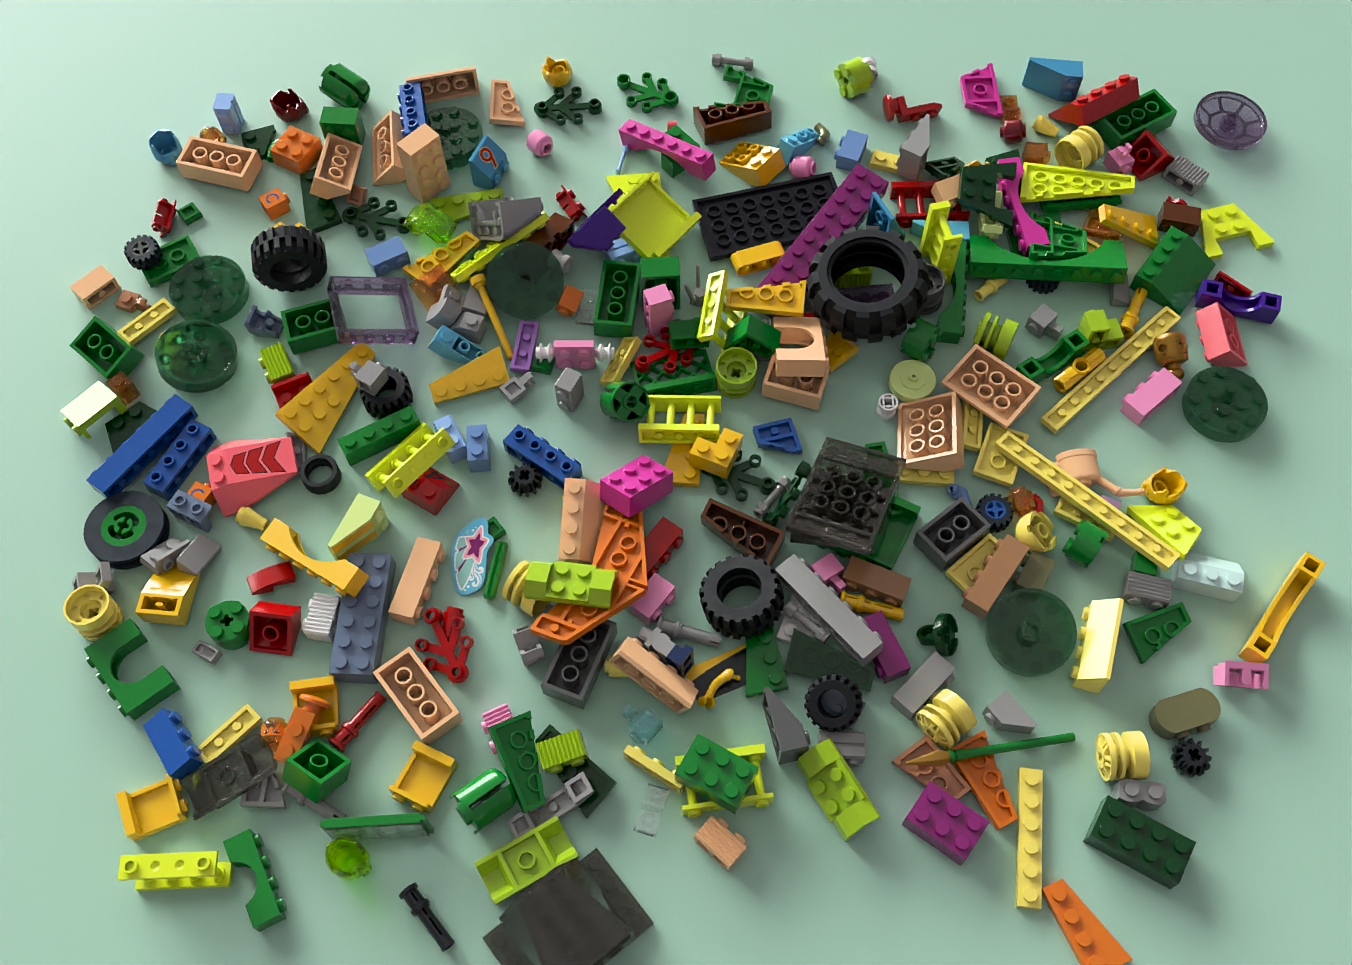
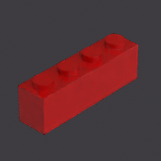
(660, 544)

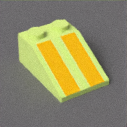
(359, 527)

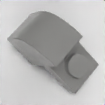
(447, 309)
(102, 577)
(528, 645)

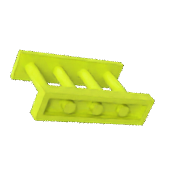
(938, 239)
(713, 308)
(680, 433)
(409, 459)
(750, 753)
(176, 871)

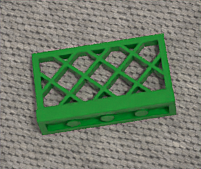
(689, 385)

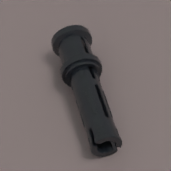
(420, 908)

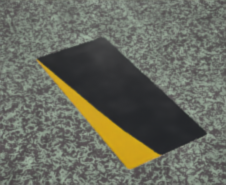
(707, 671)

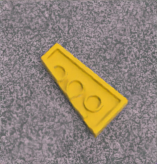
(1130, 223)
(447, 256)
(474, 377)

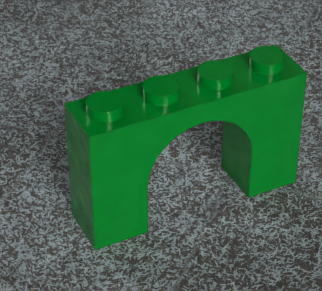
(107, 656)

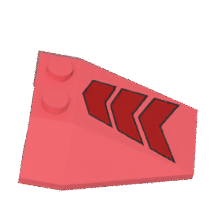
(249, 471)

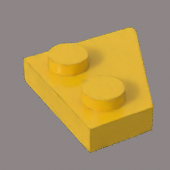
(839, 350)

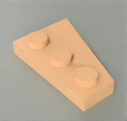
(503, 105)

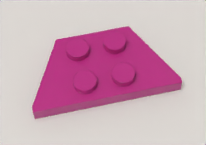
(981, 92)

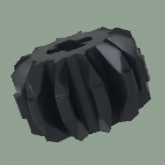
(518, 482)
(1197, 763)

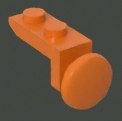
(300, 726)

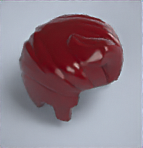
(288, 105)

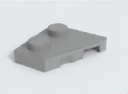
(264, 795)

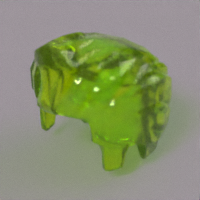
(347, 858)

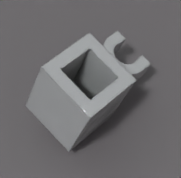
(1043, 321)
(370, 376)

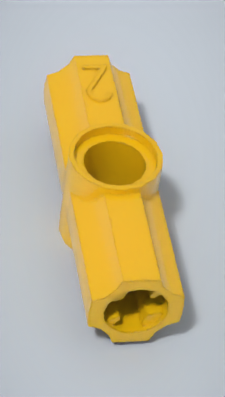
(1073, 375)

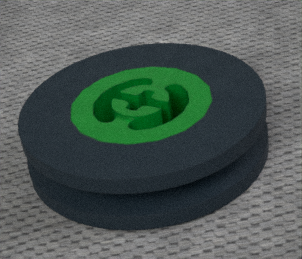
(115, 517)

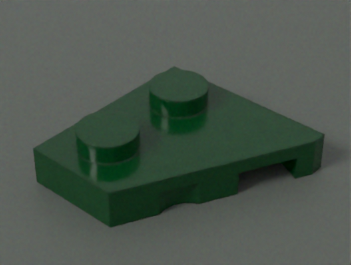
(259, 139)
(944, 167)

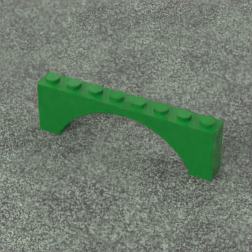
(1102, 265)

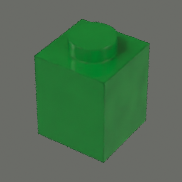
(1143, 565)

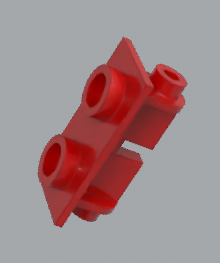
(567, 198)
(167, 211)

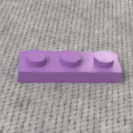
(525, 346)

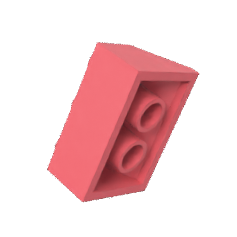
(1220, 337)

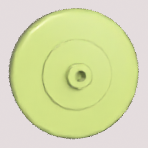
(912, 380)

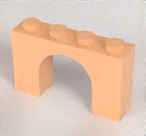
(804, 361)

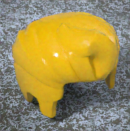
(557, 72)
(1164, 486)

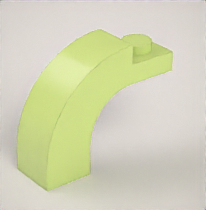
(988, 227)

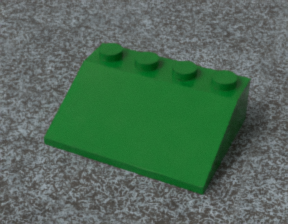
(1173, 271)

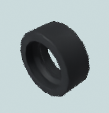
(314, 462)

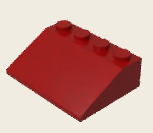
(1099, 102)

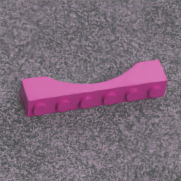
(694, 159)
(1023, 226)

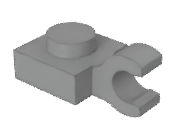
(516, 388)

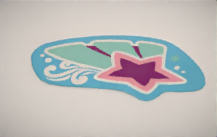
(470, 556)

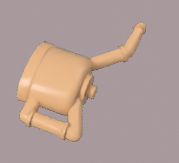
(1084, 467)

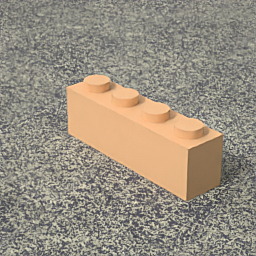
(417, 581)

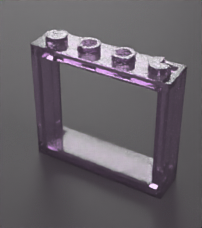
(372, 286)

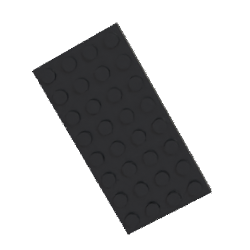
(761, 214)

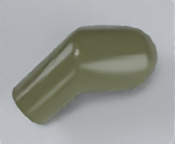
(823, 132)

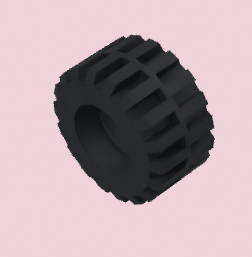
(385, 406)
(820, 716)

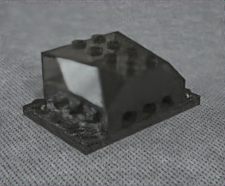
(846, 498)
(570, 918)

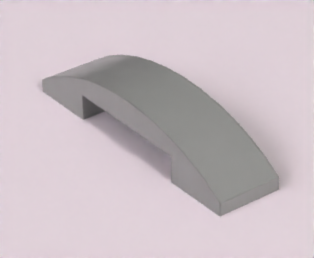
(558, 804)

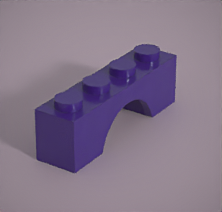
(1260, 307)

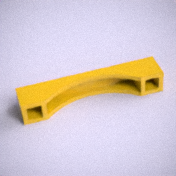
(339, 573)
(1275, 618)

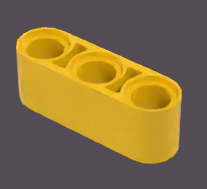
(757, 258)

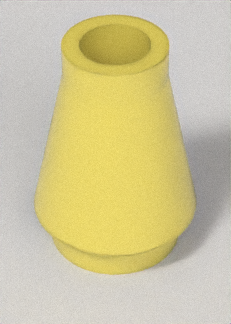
(1045, 126)
(250, 518)

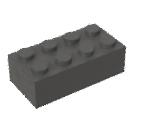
(578, 665)

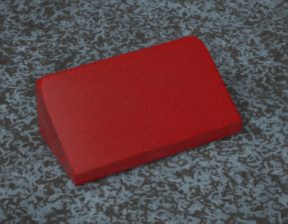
(1232, 285)

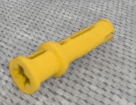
(1130, 318)
(860, 604)

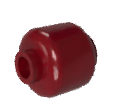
(1013, 131)

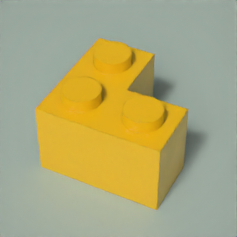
(717, 457)

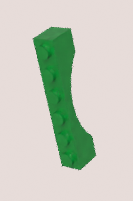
(951, 319)

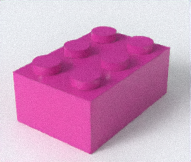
(636, 486)

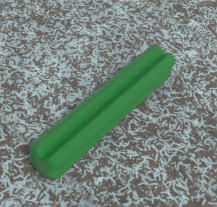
(495, 570)

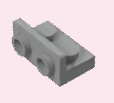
(164, 555)

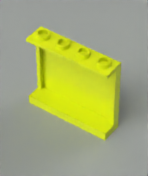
(652, 218)

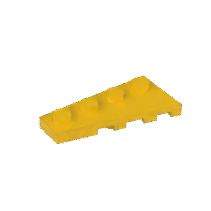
(776, 300)
(678, 460)

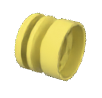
(1079, 148)
(514, 591)
(92, 611)
(946, 719)
(1123, 756)

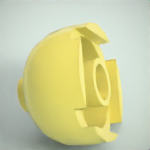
(1035, 531)

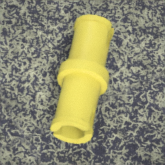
(990, 287)

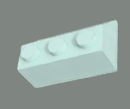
(1208, 577)

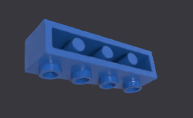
(412, 107)
(531, 449)
(179, 460)

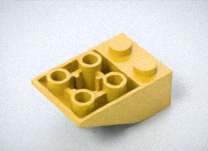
(754, 163)
(167, 597)

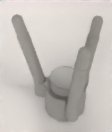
(697, 297)

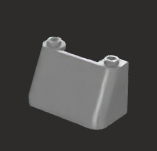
(502, 217)

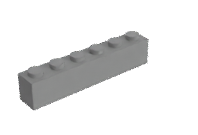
(829, 610)

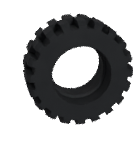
(288, 258)
(733, 574)

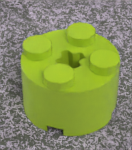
(853, 77)

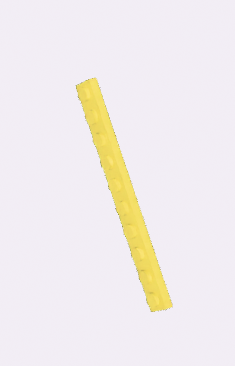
(1109, 370)
(1087, 501)

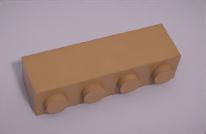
(995, 576)

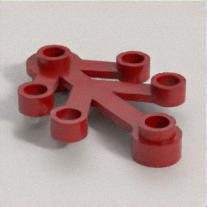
(643, 362)
(447, 647)

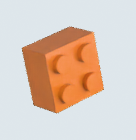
(296, 150)

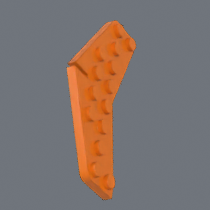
(618, 548)

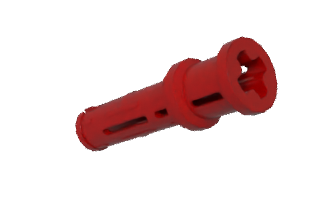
(350, 729)

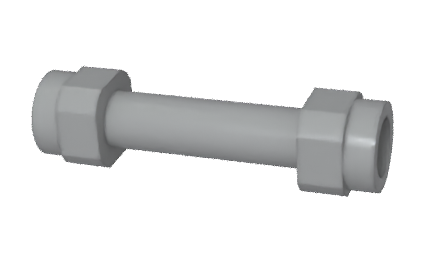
(717, 60)
(763, 508)
(792, 610)

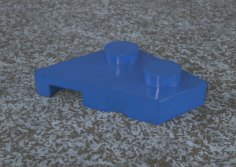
(778, 436)

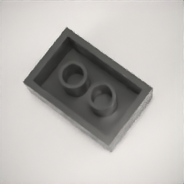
(951, 534)

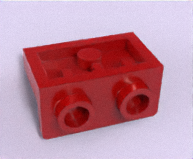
(289, 388)

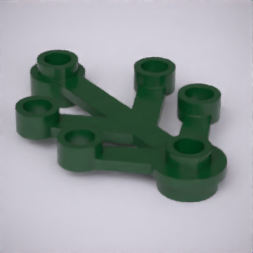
(547, 108)
(353, 215)
(737, 474)
(792, 493)

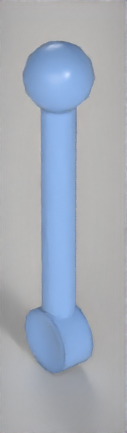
(618, 169)

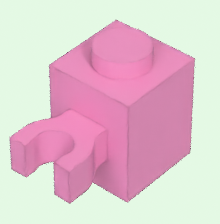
(1119, 160)
(831, 571)

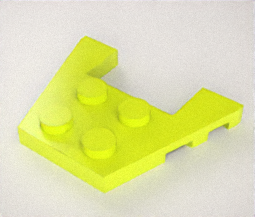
(1229, 223)

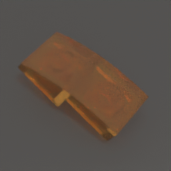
(1010, 108)

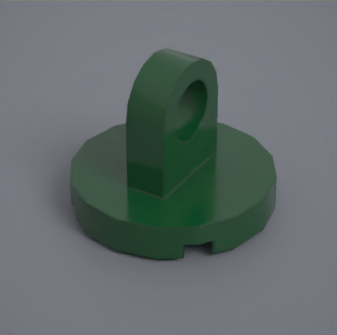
(941, 634)

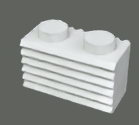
(322, 617)

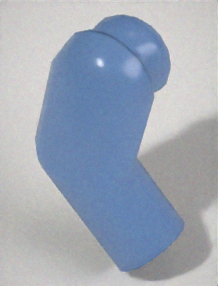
(957, 491)

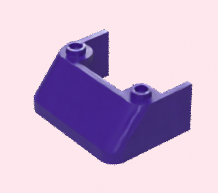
(599, 228)

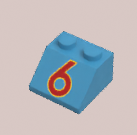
(488, 164)

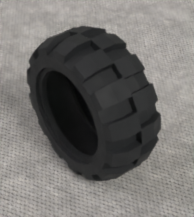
(867, 249)

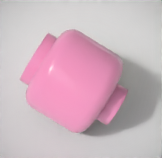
(539, 143)
(802, 167)

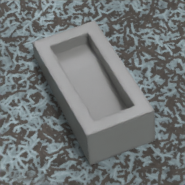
(207, 652)

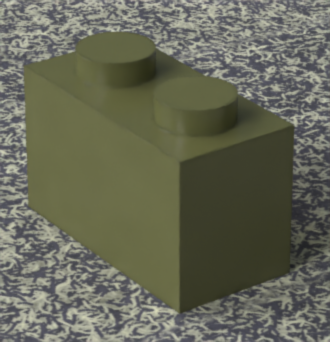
(1035, 571)

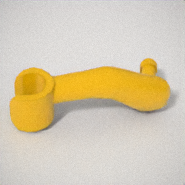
(708, 699)

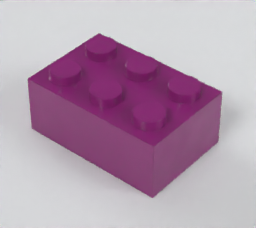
(945, 823)

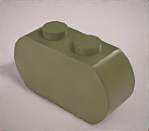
(1185, 714)

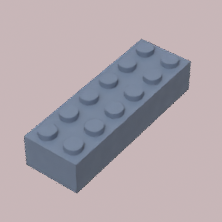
(363, 621)

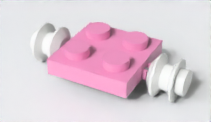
(575, 353)

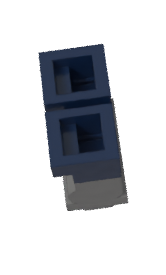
(680, 658)

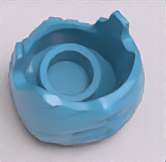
(165, 146)

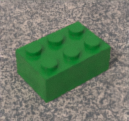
(661, 271)
(310, 326)
(106, 349)
(716, 773)

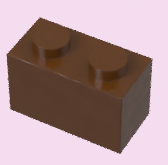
(1179, 216)

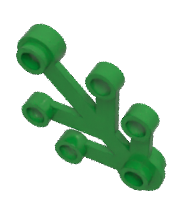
(667, 98)

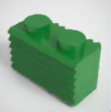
(684, 333)

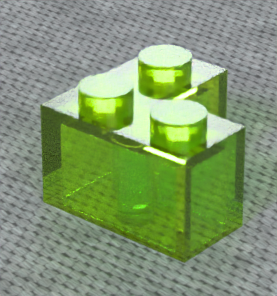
(430, 220)

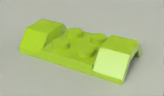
(570, 583)
(837, 789)
(525, 860)

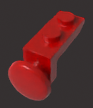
(903, 114)

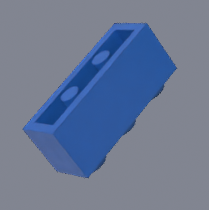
(173, 743)

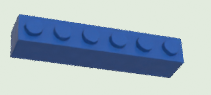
(142, 447)

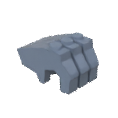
(263, 323)

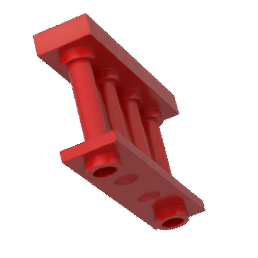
(918, 190)

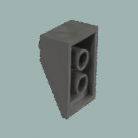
(785, 729)

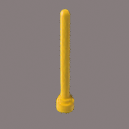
(479, 283)

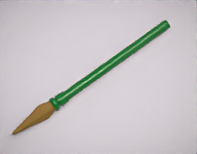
(942, 757)

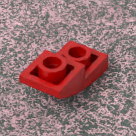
(265, 579)

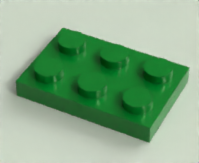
(174, 256)

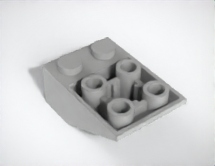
(915, 151)

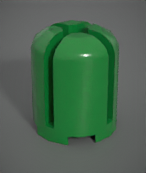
(344, 86)
(625, 401)
(477, 790)

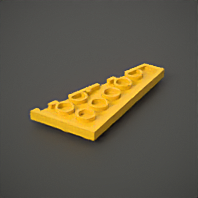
(321, 404)

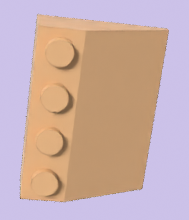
(992, 386)
(931, 433)

